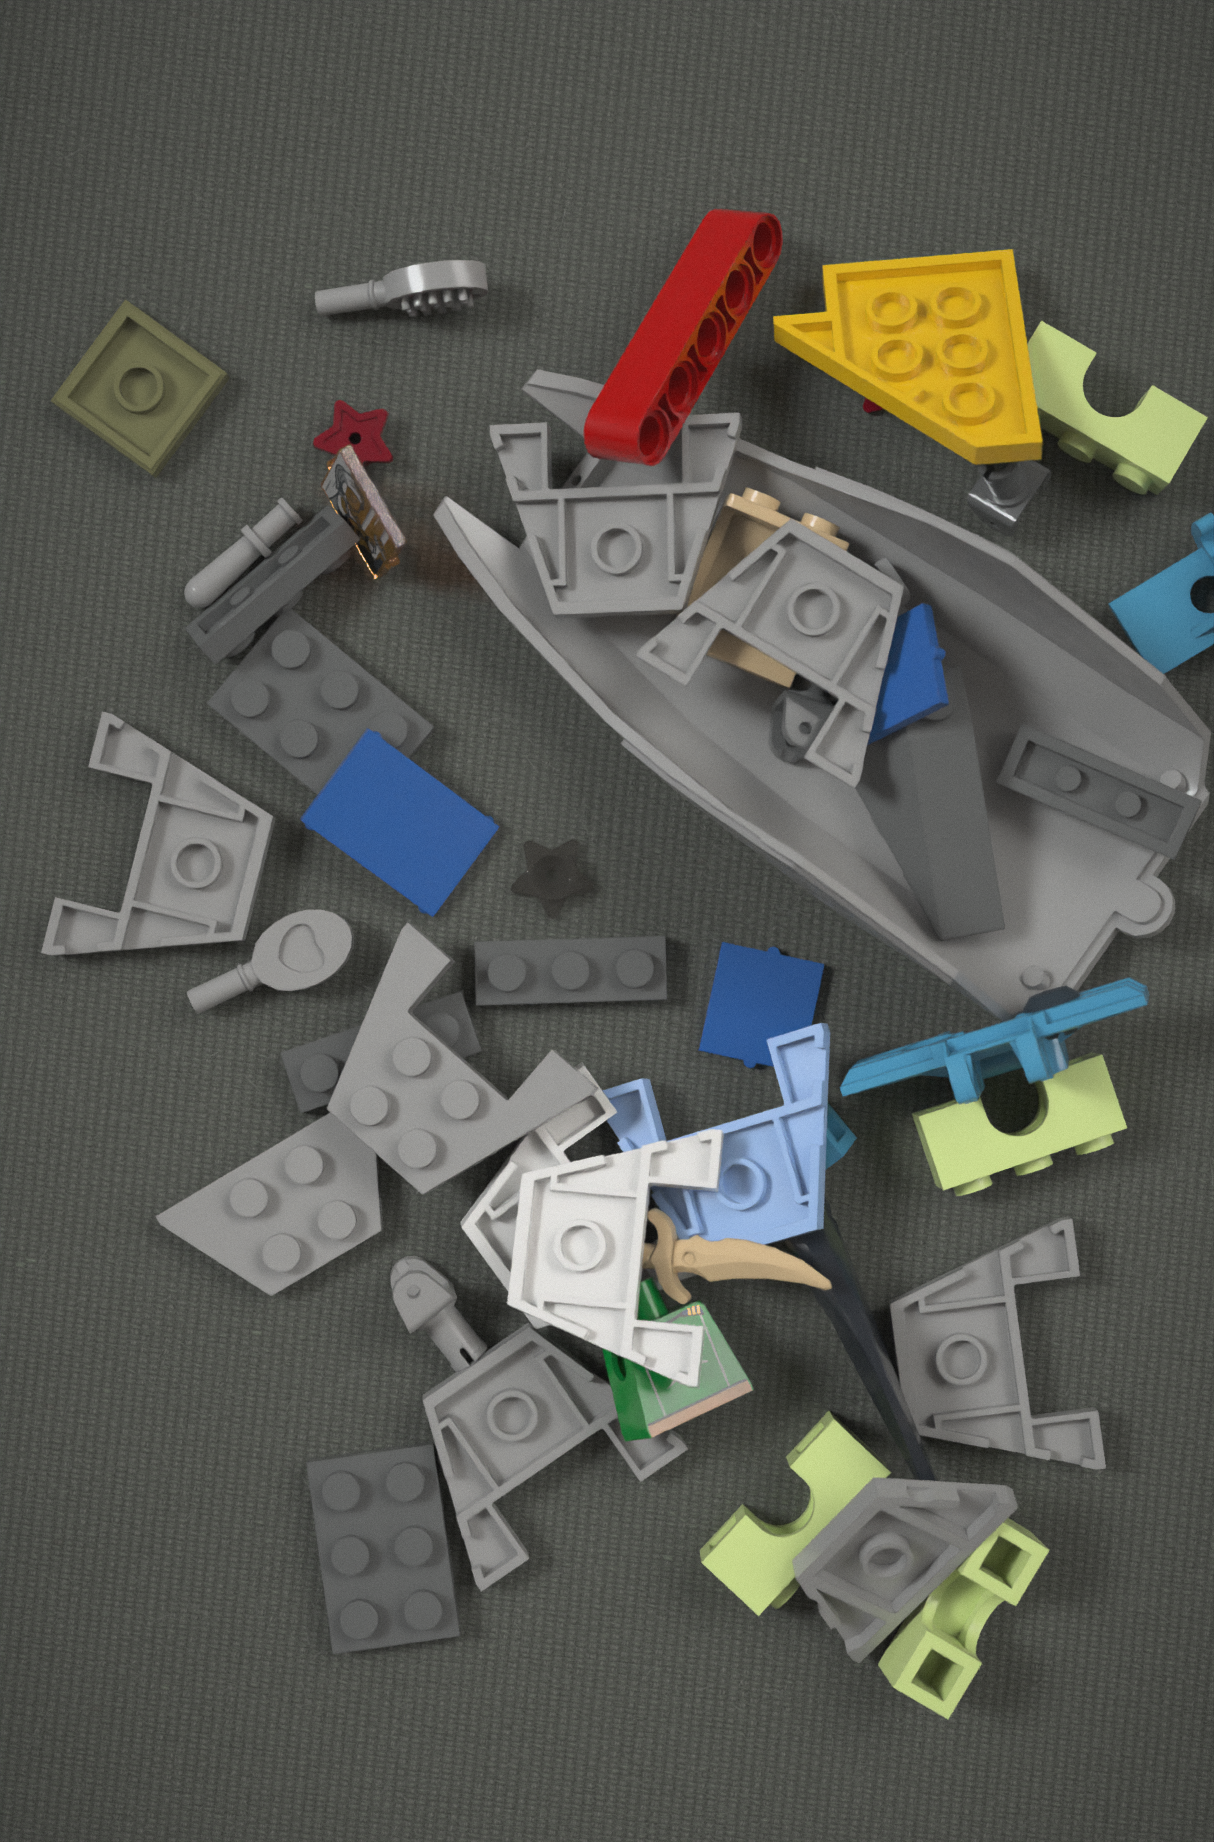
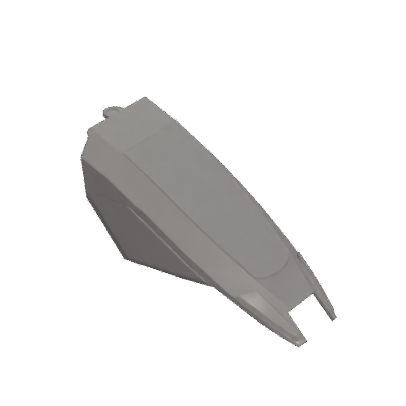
(1022, 661)

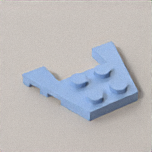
(768, 1161)

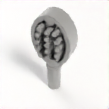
(411, 289)
(288, 956)

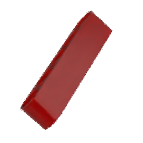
(683, 337)

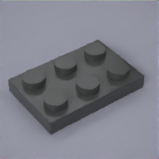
(312, 702)
(383, 1547)

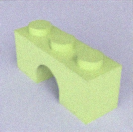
(1140, 447)
(1073, 1110)
(758, 1556)
(937, 1642)

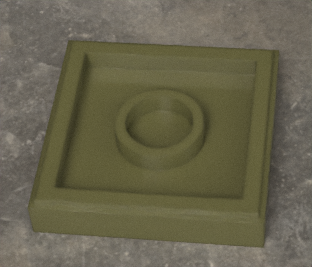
(140, 389)

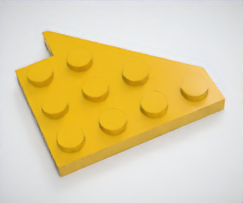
(932, 346)

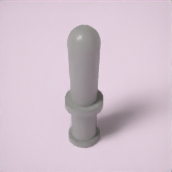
(227, 567)

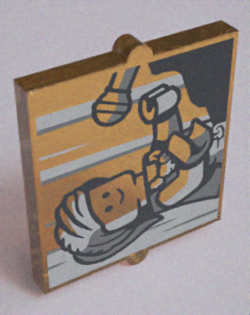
(364, 511)

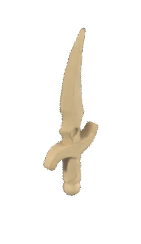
(719, 1260)

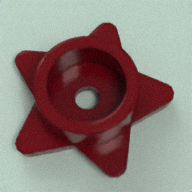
(367, 425)

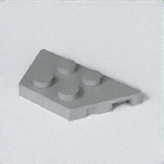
(286, 1207)
(894, 1551)

